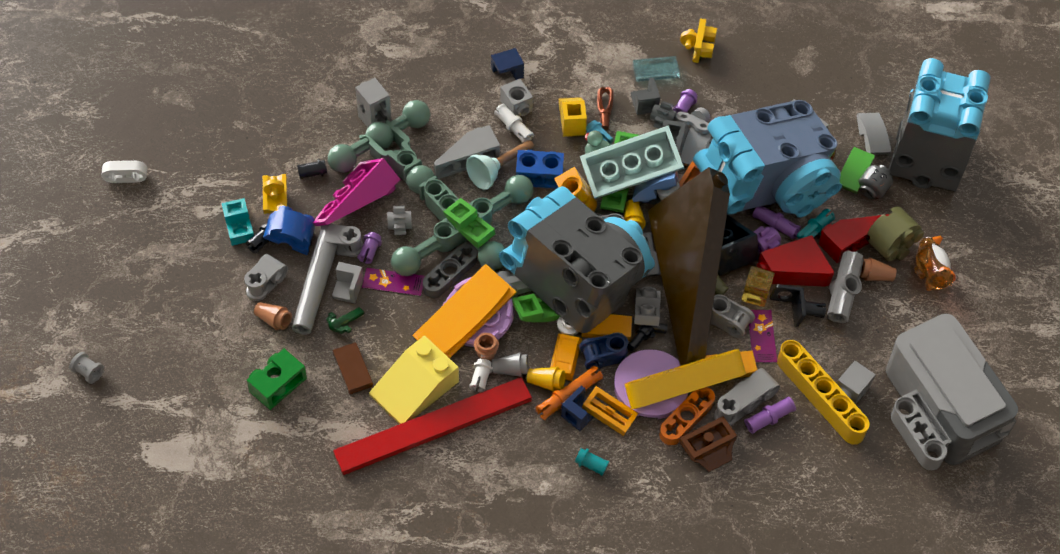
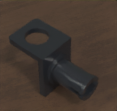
(799, 304)

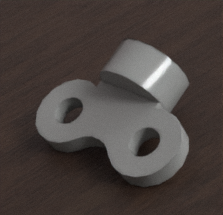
(697, 119)

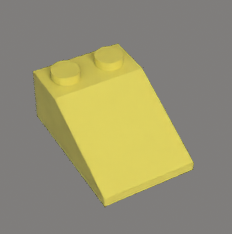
(415, 381)

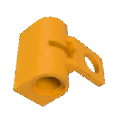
(578, 187)

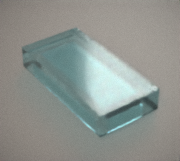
(656, 68)

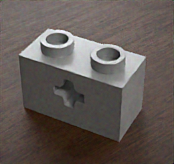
(372, 102)

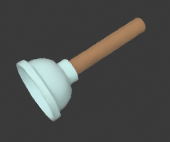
(484, 170)

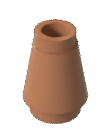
(877, 271)
(273, 315)
(486, 346)

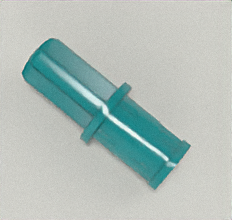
(816, 224)

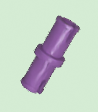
(776, 221)
(770, 414)

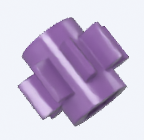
(767, 238)

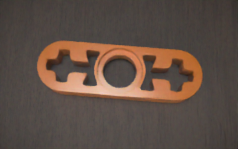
(685, 426)

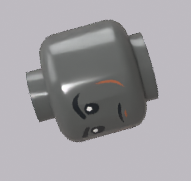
(875, 182)

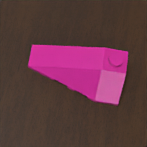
(362, 186)

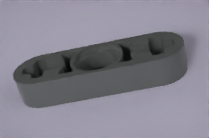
(448, 280)

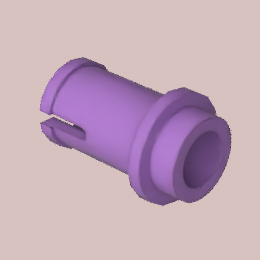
(687, 99)
(371, 242)

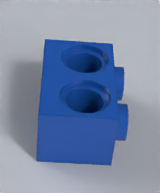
(540, 167)

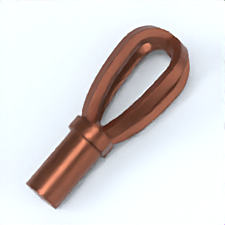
(605, 113)

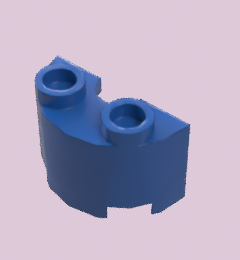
(290, 228)

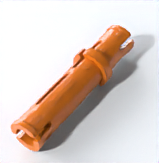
(558, 397)

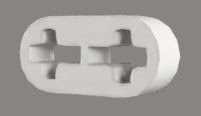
(124, 171)

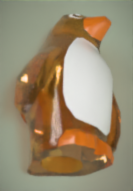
(933, 264)

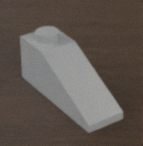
(475, 142)

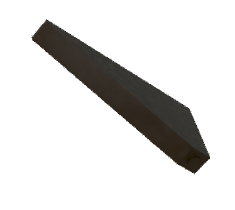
(688, 247)

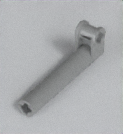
(331, 241)

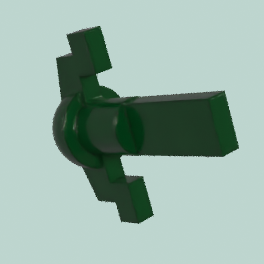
(336, 325)

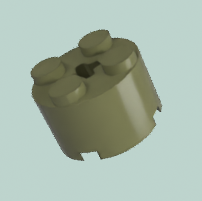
(894, 234)

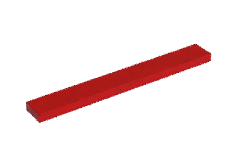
(431, 426)

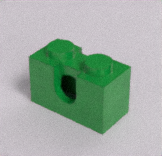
(273, 390)

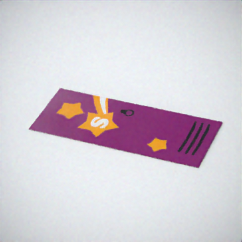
(393, 282)
(762, 336)

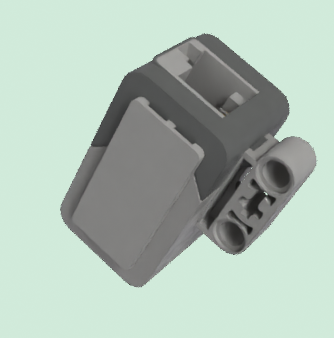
(949, 393)

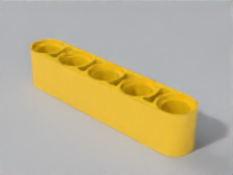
(685, 379)
(823, 402)

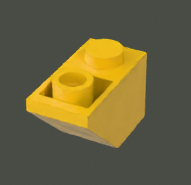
(573, 116)

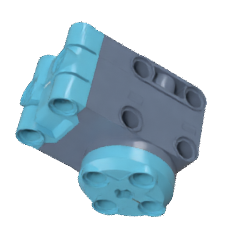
(773, 157)

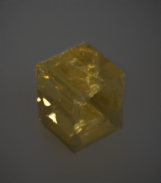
(757, 286)

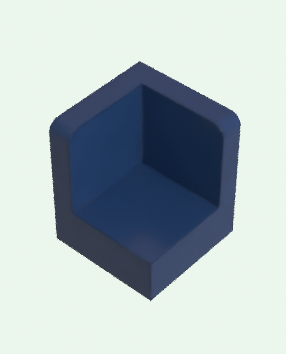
(508, 61)
(573, 411)

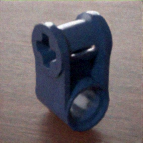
(602, 350)

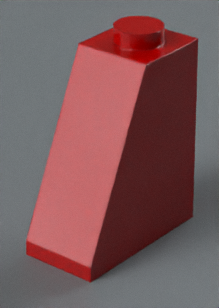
(797, 264)

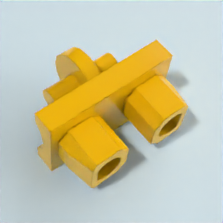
(691, 39)
(274, 193)

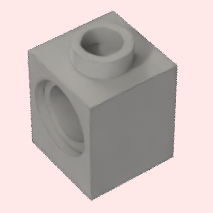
(517, 98)
(856, 381)

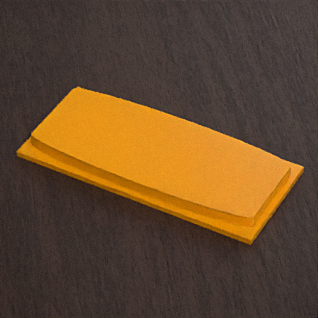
(466, 311)

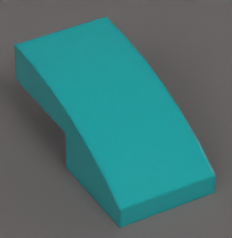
(237, 221)

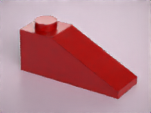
(846, 236)

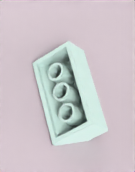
(631, 162)

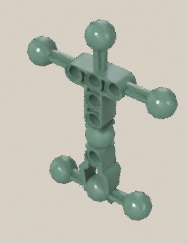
(422, 181)

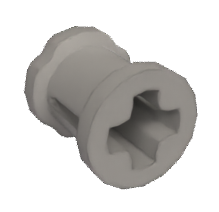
(86, 367)

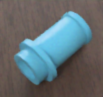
(597, 126)

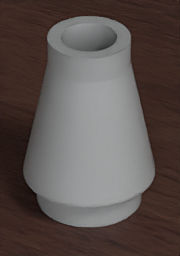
(511, 365)

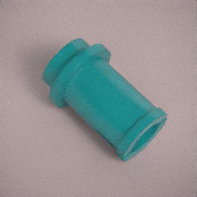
(591, 461)

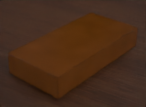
(352, 368)

